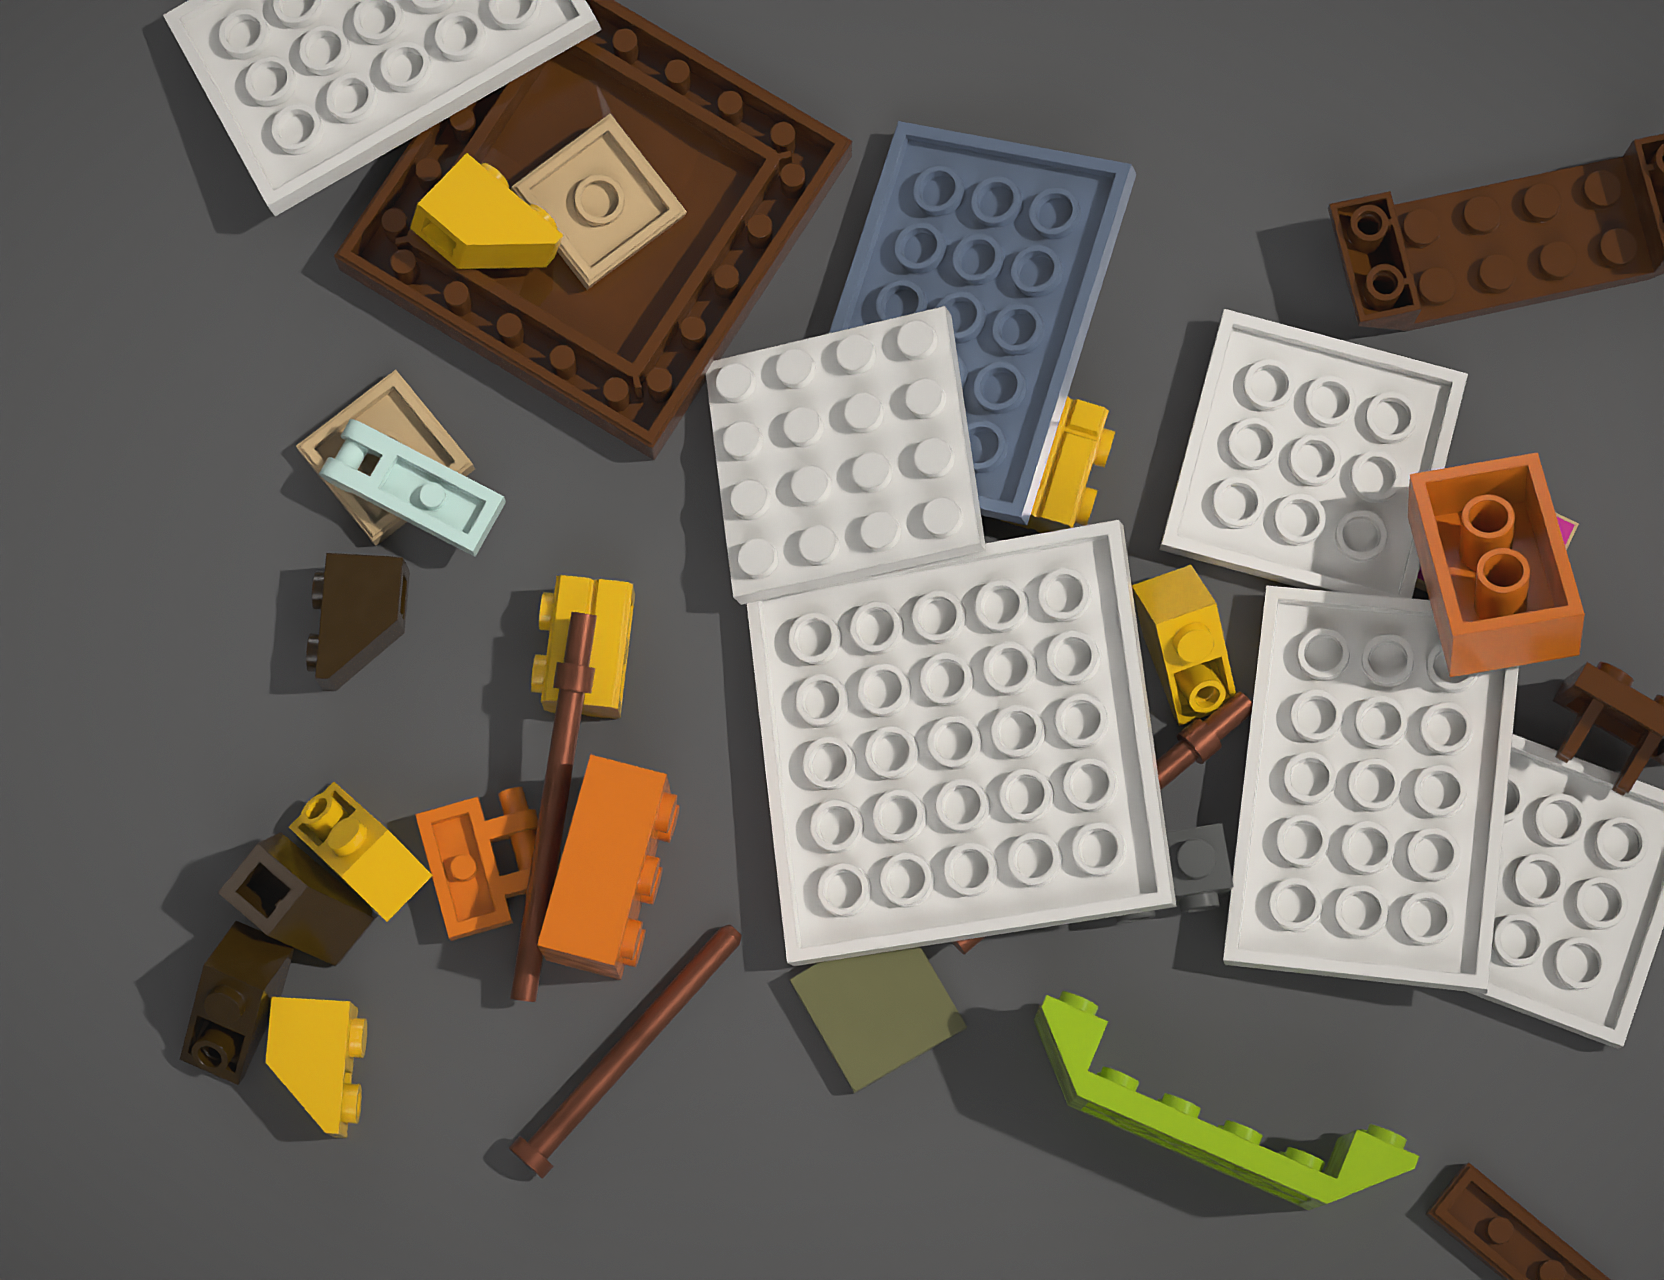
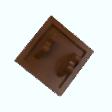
(1607, 700)

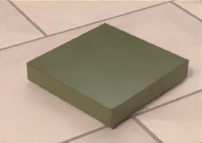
(877, 1011)

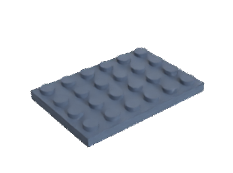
(1017, 258)

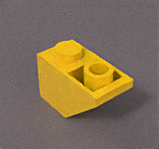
(483, 223)
(1185, 642)
(360, 850)
(314, 1054)

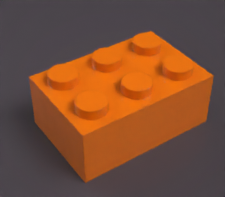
(1495, 565)
(608, 868)

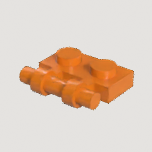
(465, 864)

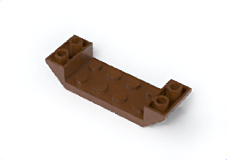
(1504, 241)

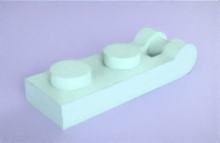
(414, 488)

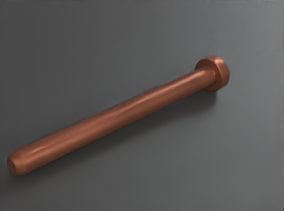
(625, 1052)

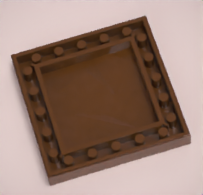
(649, 330)

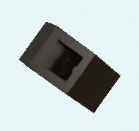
(360, 614)
(297, 900)
(235, 1001)

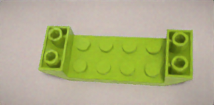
(1357, 1160)

